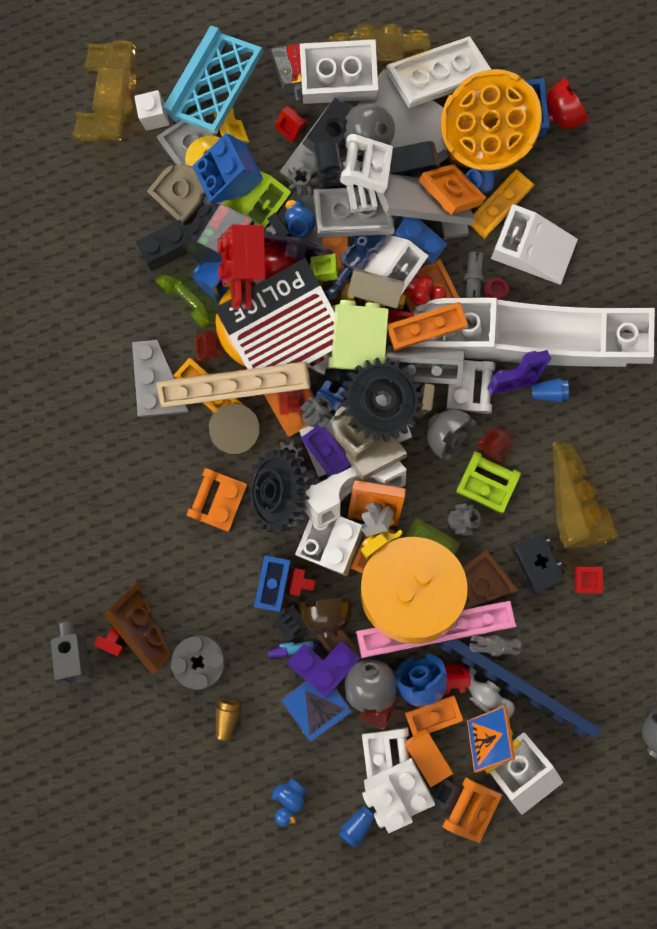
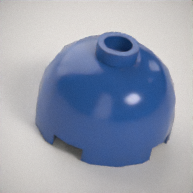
(422, 680)

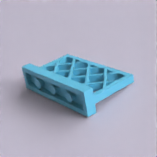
(197, 75)

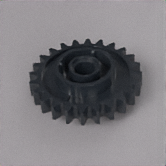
(362, 402)
(278, 491)

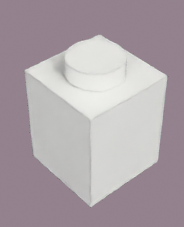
(151, 110)

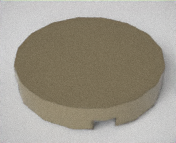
(233, 428)

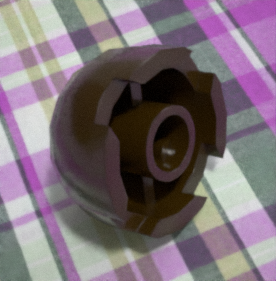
(326, 615)

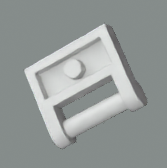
(375, 163)
(461, 396)
(378, 752)

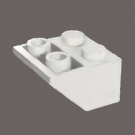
(396, 260)
(331, 545)

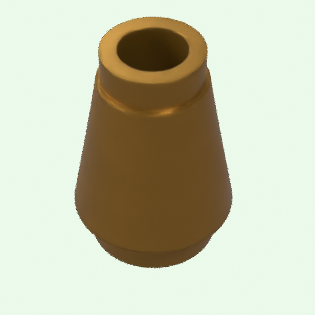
(226, 718)

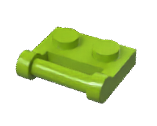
(484, 489)

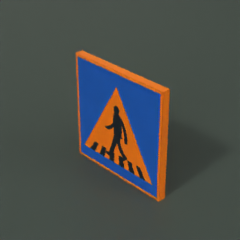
(490, 739)

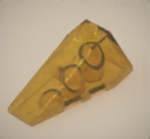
(577, 510)

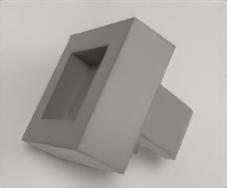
(376, 519)

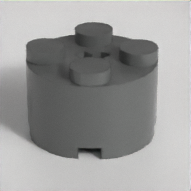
(184, 664)

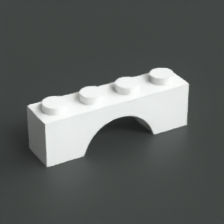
(327, 495)

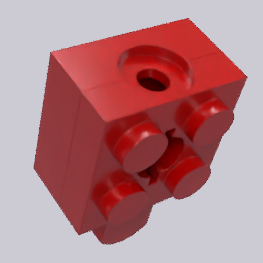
(241, 261)

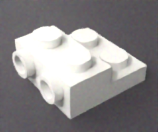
(397, 795)

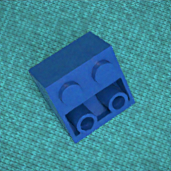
(227, 170)

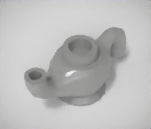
(487, 695)

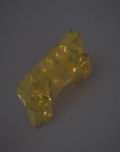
(390, 40)
(112, 91)

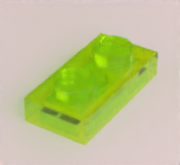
(424, 530)

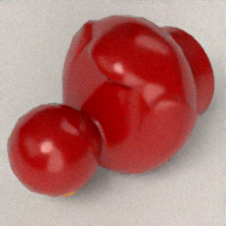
(422, 287)

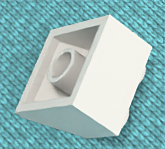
(526, 777)

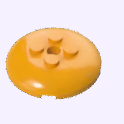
(485, 97)

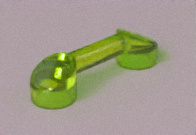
(170, 283)

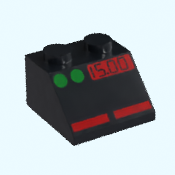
(209, 224)

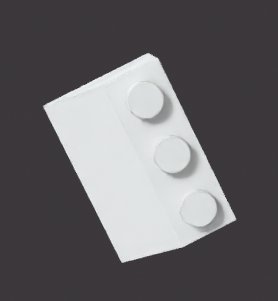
(339, 71)

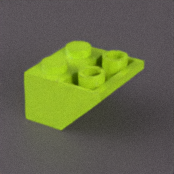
(261, 201)

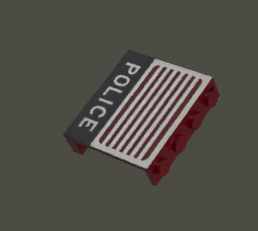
(286, 320)

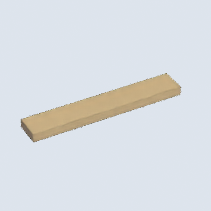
(234, 384)

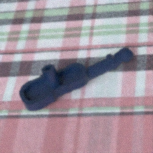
(355, 257)

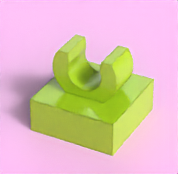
(325, 267)

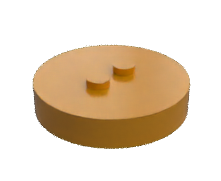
(413, 590)

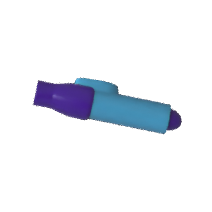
(290, 648)

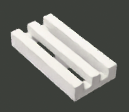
(371, 193)

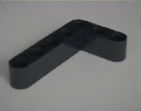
(405, 161)

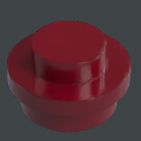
(496, 288)

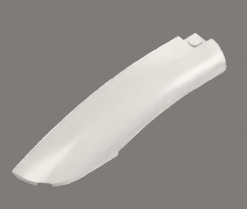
(570, 334)

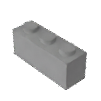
(430, 364)

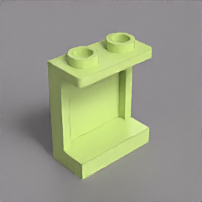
(358, 334)

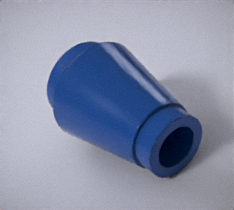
(551, 390)
(357, 827)

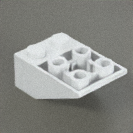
(534, 245)

